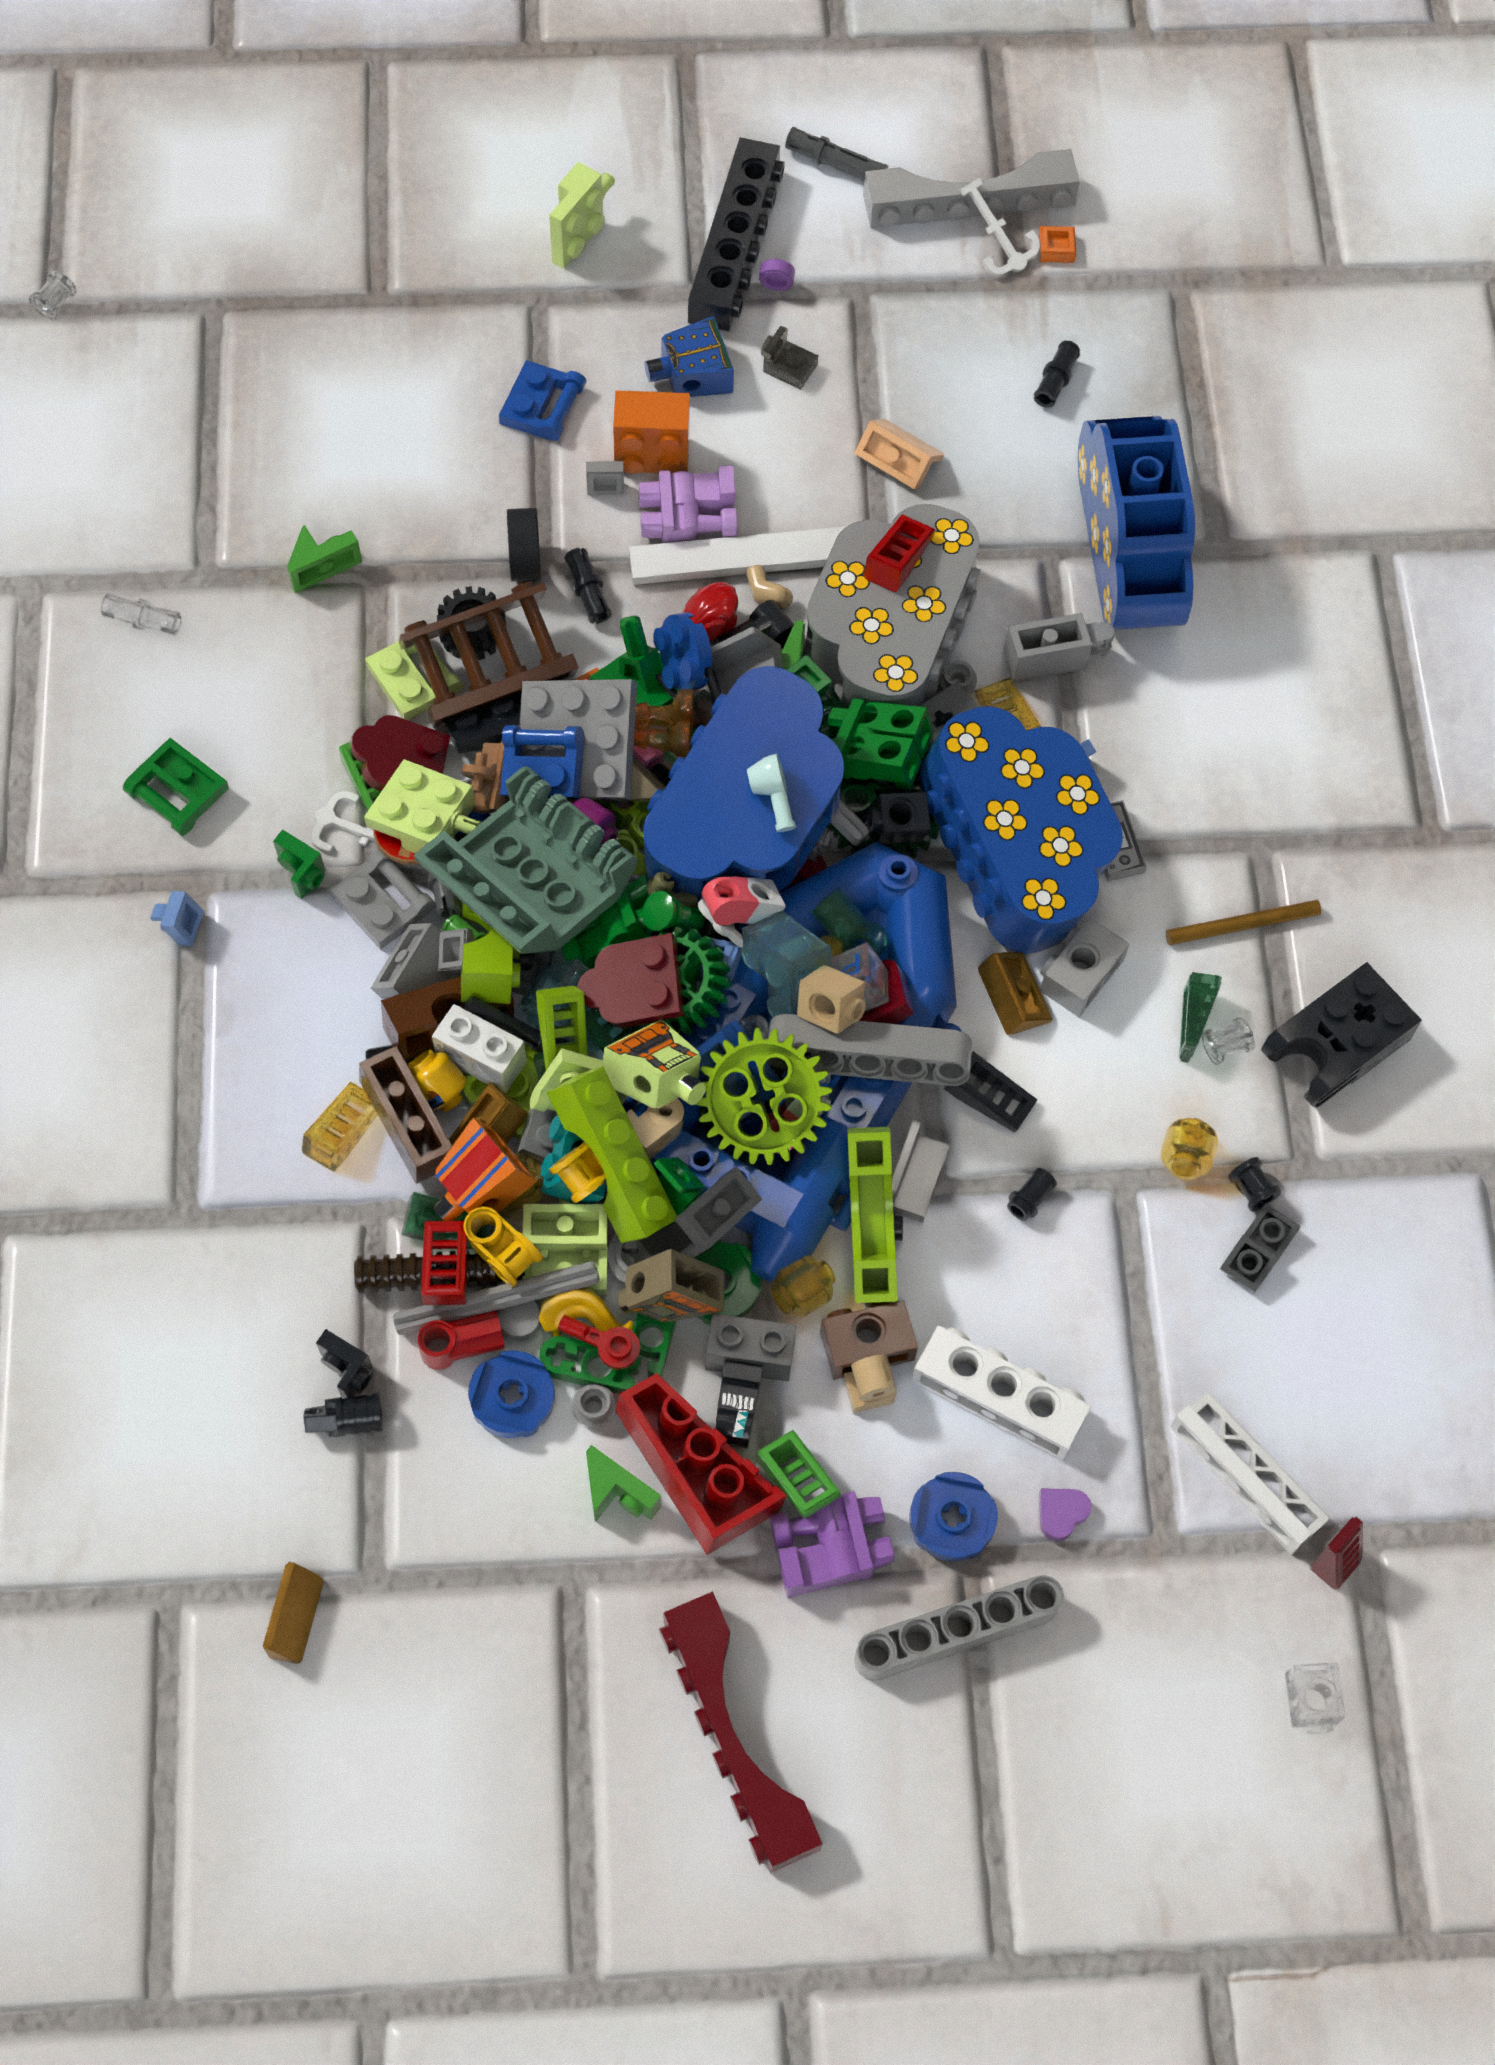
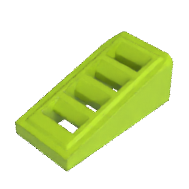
(576, 1012)

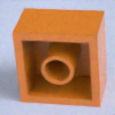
(651, 431)

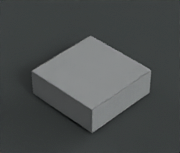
(605, 477)

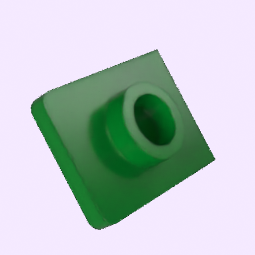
(678, 1183)

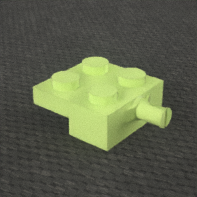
(578, 212)
(421, 805)
(568, 1237)

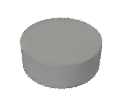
(520, 1321)

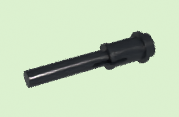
(507, 1023)

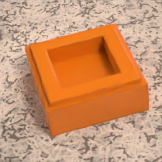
(1057, 244)

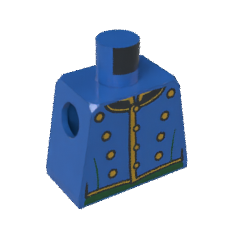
(694, 361)

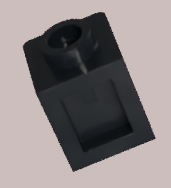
(342, 1356)

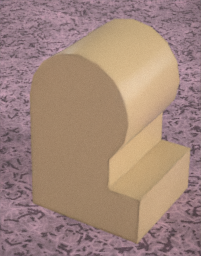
(658, 1126)
(870, 1383)

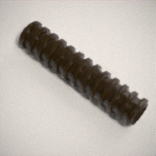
(407, 1272)

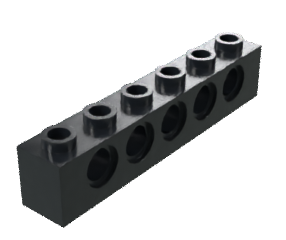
(735, 233)

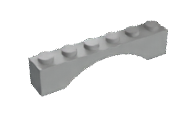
(905, 198)

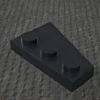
(484, 724)

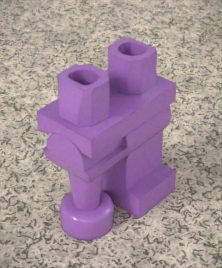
(842, 1547)

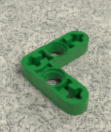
(618, 1379)

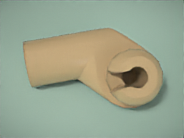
(763, 590)

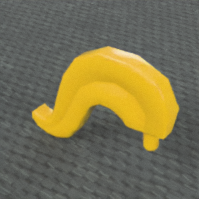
(578, 1304)

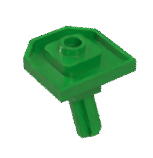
(638, 663)

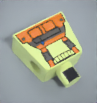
(655, 1066)

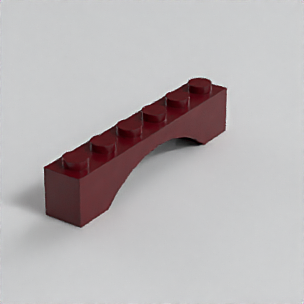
(777, 1818)

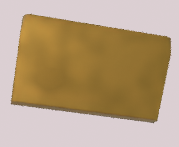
(1014, 992)
(496, 1111)
(293, 1614)

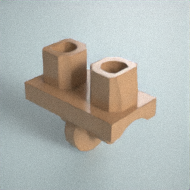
(486, 778)

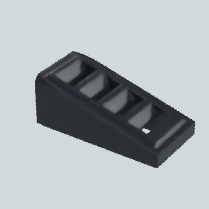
(983, 1103)

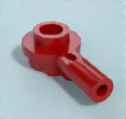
(616, 1347)

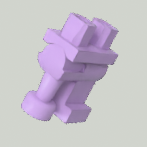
(689, 505)

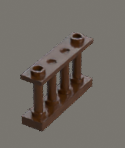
(483, 691)

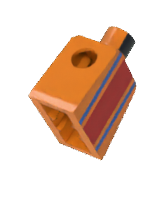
(480, 1173)

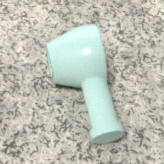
(768, 778)

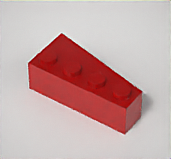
(700, 1472)

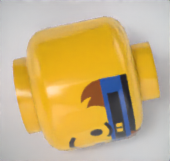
(438, 1079)

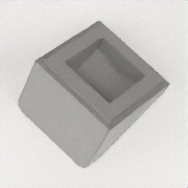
(451, 949)

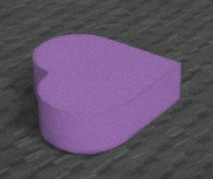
(1062, 1512)

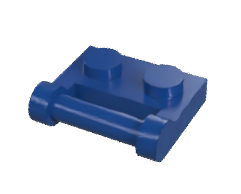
(532, 395)
(560, 772)

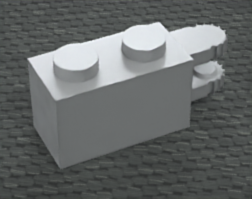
(1055, 646)

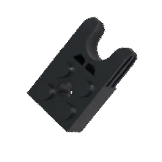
(1345, 1032)

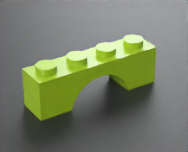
(488, 965)
(634, 1192)
(872, 1214)

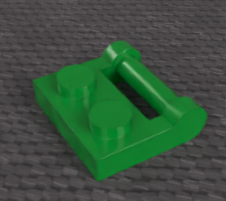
(184, 777)

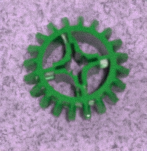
(698, 952)

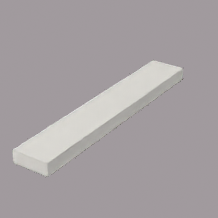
(731, 555)

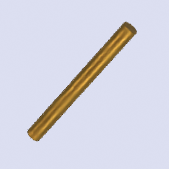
(1243, 922)

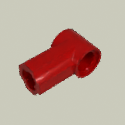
(465, 1337)

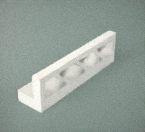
(1242, 1479)

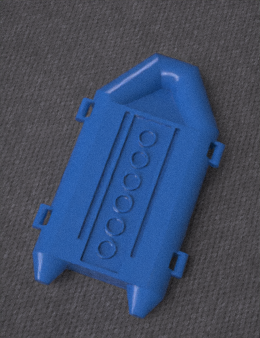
(800, 1192)

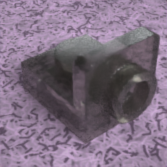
(787, 360)

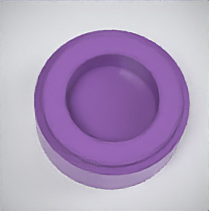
(777, 274)

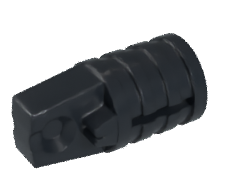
(345, 1416)

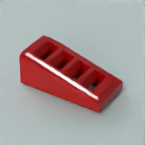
(897, 555)
(444, 1294)

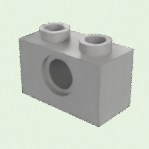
(1077, 987)

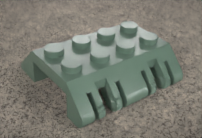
(532, 867)

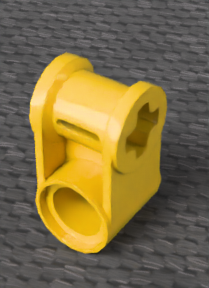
(580, 1172)
(505, 1250)

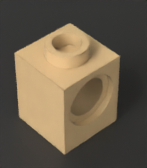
(831, 999)

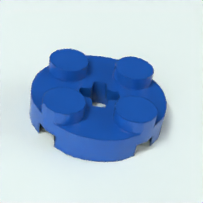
(683, 652)
(499, 1374)
(974, 1504)

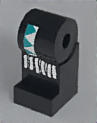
(738, 1402)

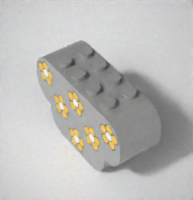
(885, 641)

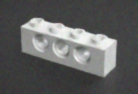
(1011, 1413)

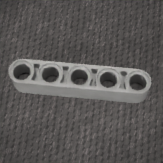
(881, 1050)
(972, 1611)

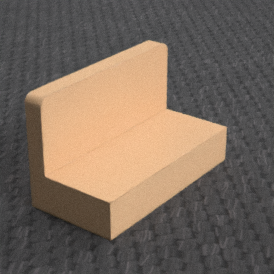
(897, 452)

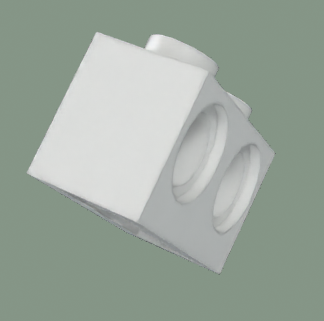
(480, 1048)

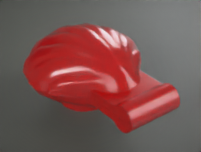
(714, 608)

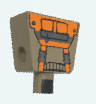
(672, 1288)

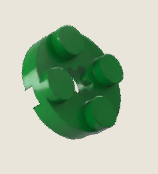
(744, 1286)

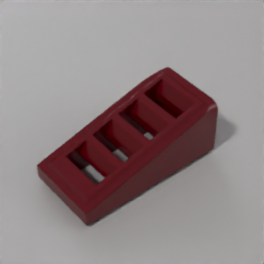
(1341, 1555)

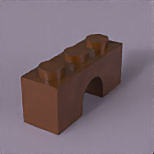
(414, 1016)

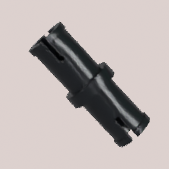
(1057, 374)
(588, 585)

